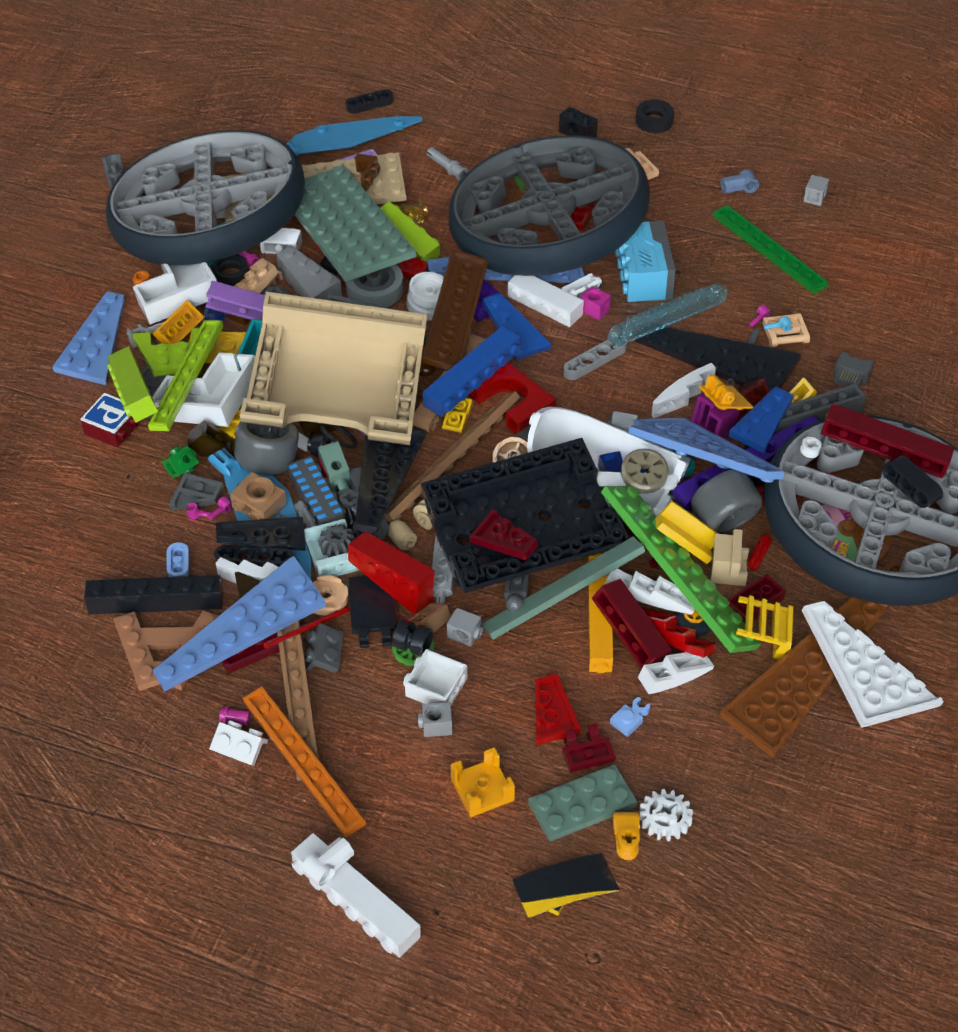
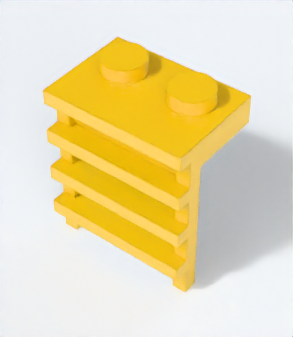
(781, 625)

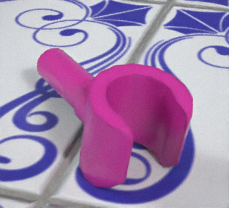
(763, 313)
(224, 506)
(193, 512)

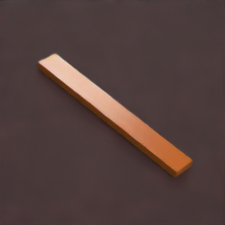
(304, 762)

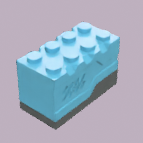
(647, 264)

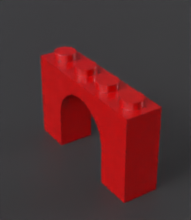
(511, 380)

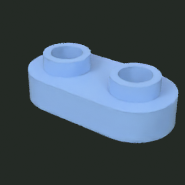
(178, 560)

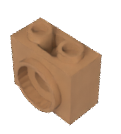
(258, 497)

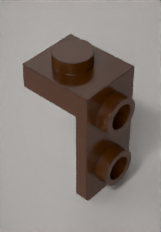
(369, 167)

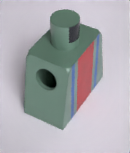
(337, 472)

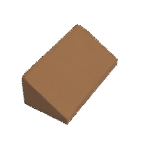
(432, 616)

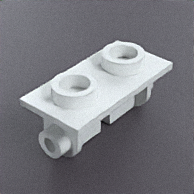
(582, 285)

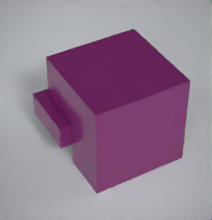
(713, 418)

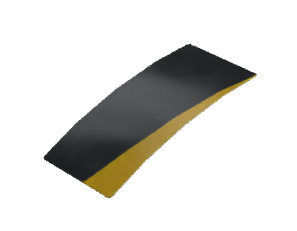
(564, 883)

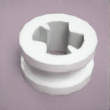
(810, 442)

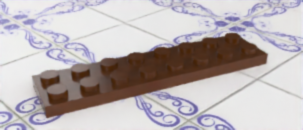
(454, 310)

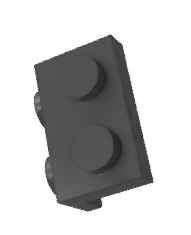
(324, 648)

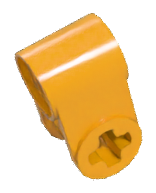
(627, 834)

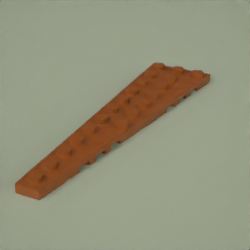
(790, 688)

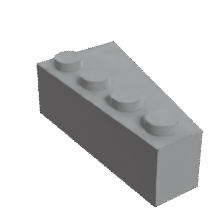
(305, 275)

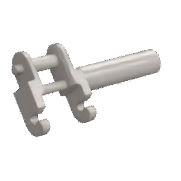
(151, 329)

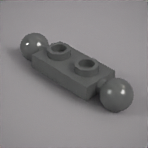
(516, 591)

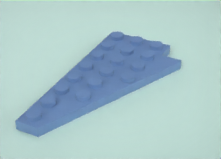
(699, 442)

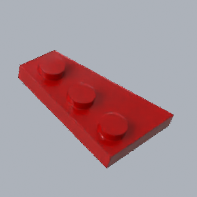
(553, 710)

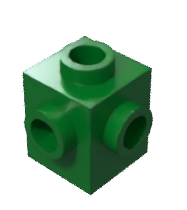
(180, 461)

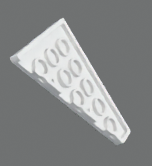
(869, 679)

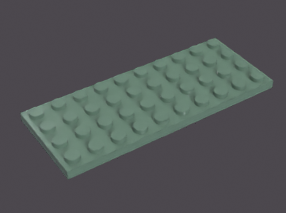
(350, 225)

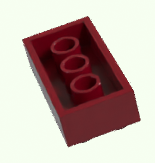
(761, 589)

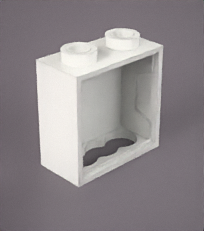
(435, 679)

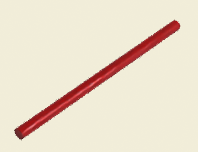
(306, 627)

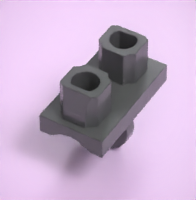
(112, 167)

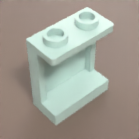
(323, 565)

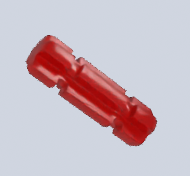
(759, 552)

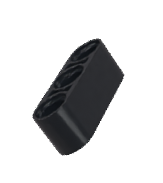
(912, 481)

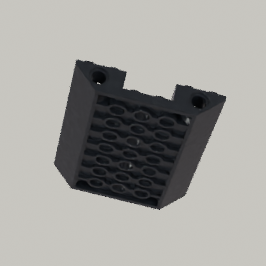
(521, 490)

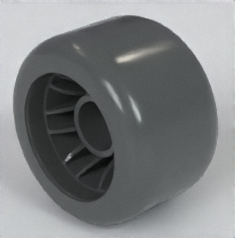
(265, 448)
(727, 501)

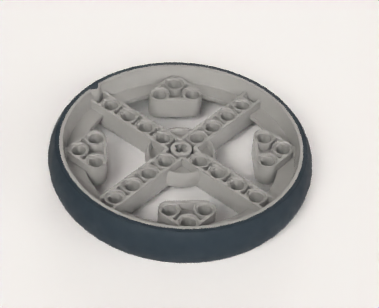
(204, 196)
(876, 507)

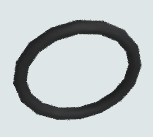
(322, 426)

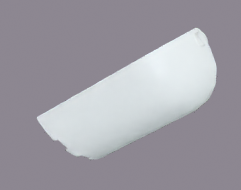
(560, 425)

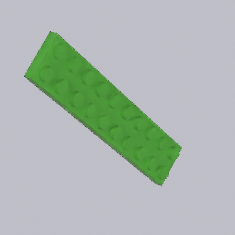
(680, 568)

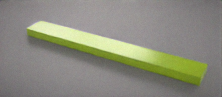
(185, 376)

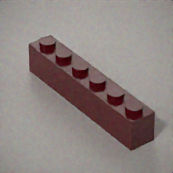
(887, 440)

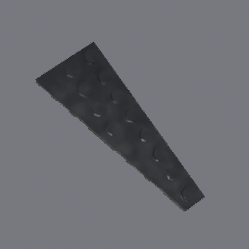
(730, 357)
(381, 476)

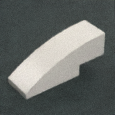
(673, 671)

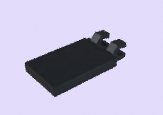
(371, 610)

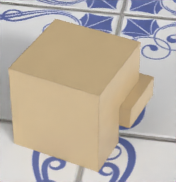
(729, 559)

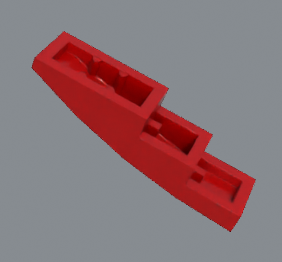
(679, 636)

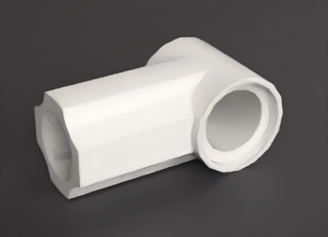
(322, 866)

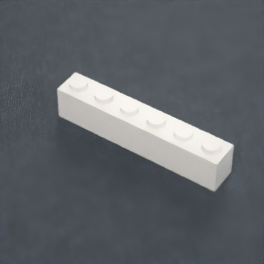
(362, 902)

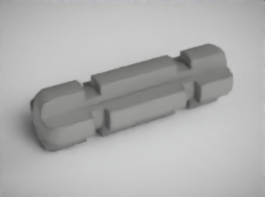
(302, 510)

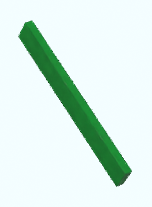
(771, 249)

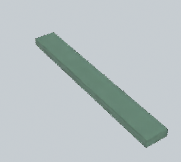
(564, 587)

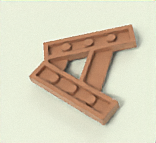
(139, 641)

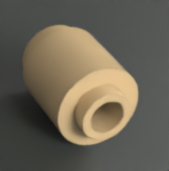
(402, 535)

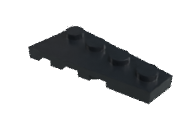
(271, 533)

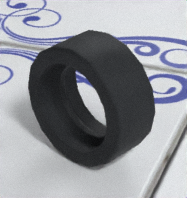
(234, 261)

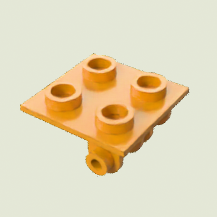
(724, 396)

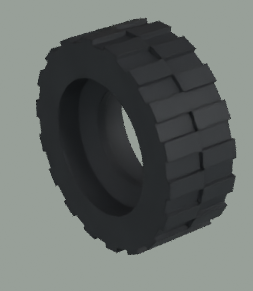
(654, 107)

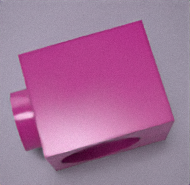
(596, 303)

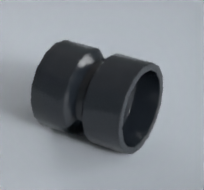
(411, 637)

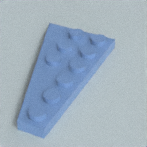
(95, 340)

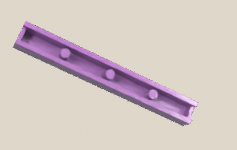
(235, 301)

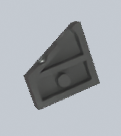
(195, 490)

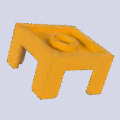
(482, 785)

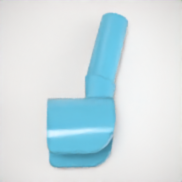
(784, 323)

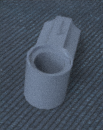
(744, 181)

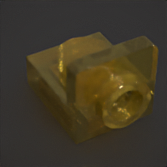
(415, 211)

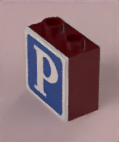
(108, 421)

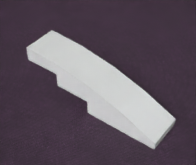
(678, 393)
(227, 569)
(655, 593)

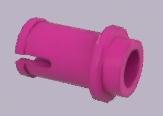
(250, 258)
(234, 715)

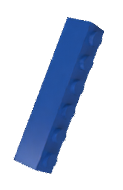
(471, 371)

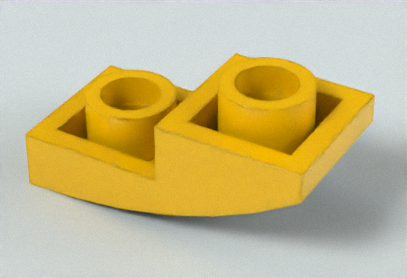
(458, 417)

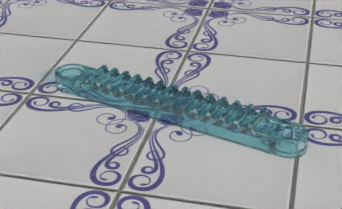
(667, 314)

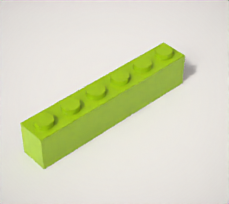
(131, 385)

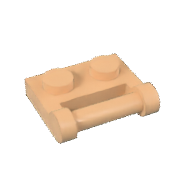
(798, 326)

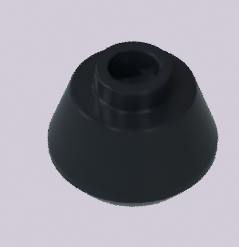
(316, 441)

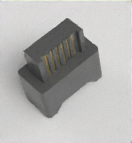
(852, 370)

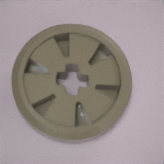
(649, 460)

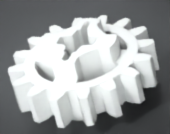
(665, 815)

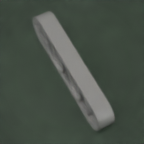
(597, 360)

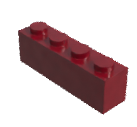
(631, 623)

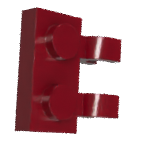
(588, 754)

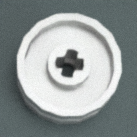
(424, 293)

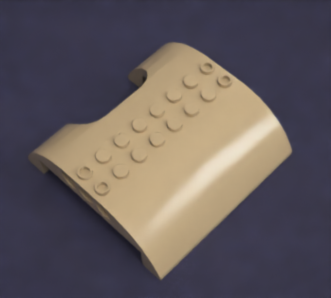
(336, 366)

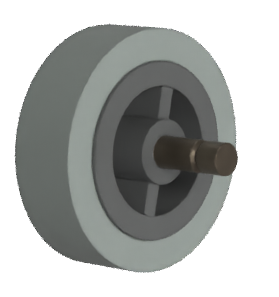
(378, 288)

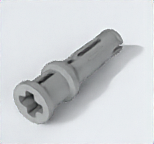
(453, 167)

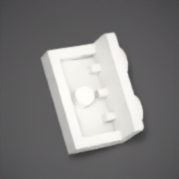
(237, 743)

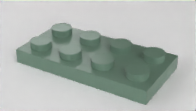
(582, 803)

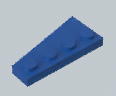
(506, 315)
(760, 423)

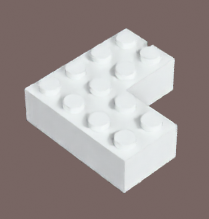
(167, 292)
(217, 393)

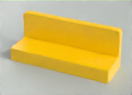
(686, 531)

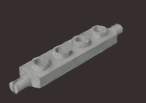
(442, 577)

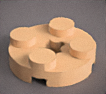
(337, 591)

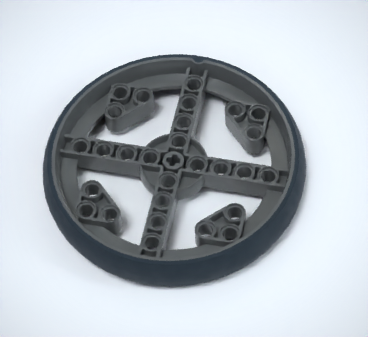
(549, 204)

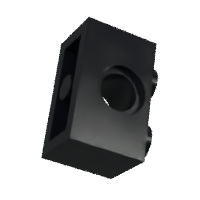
(577, 123)

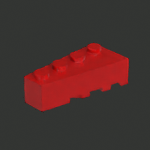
(393, 571)

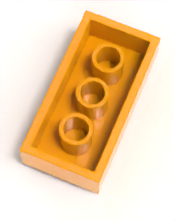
(178, 324)

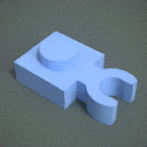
(628, 718)

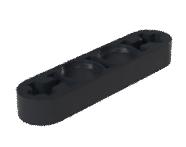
(234, 552)

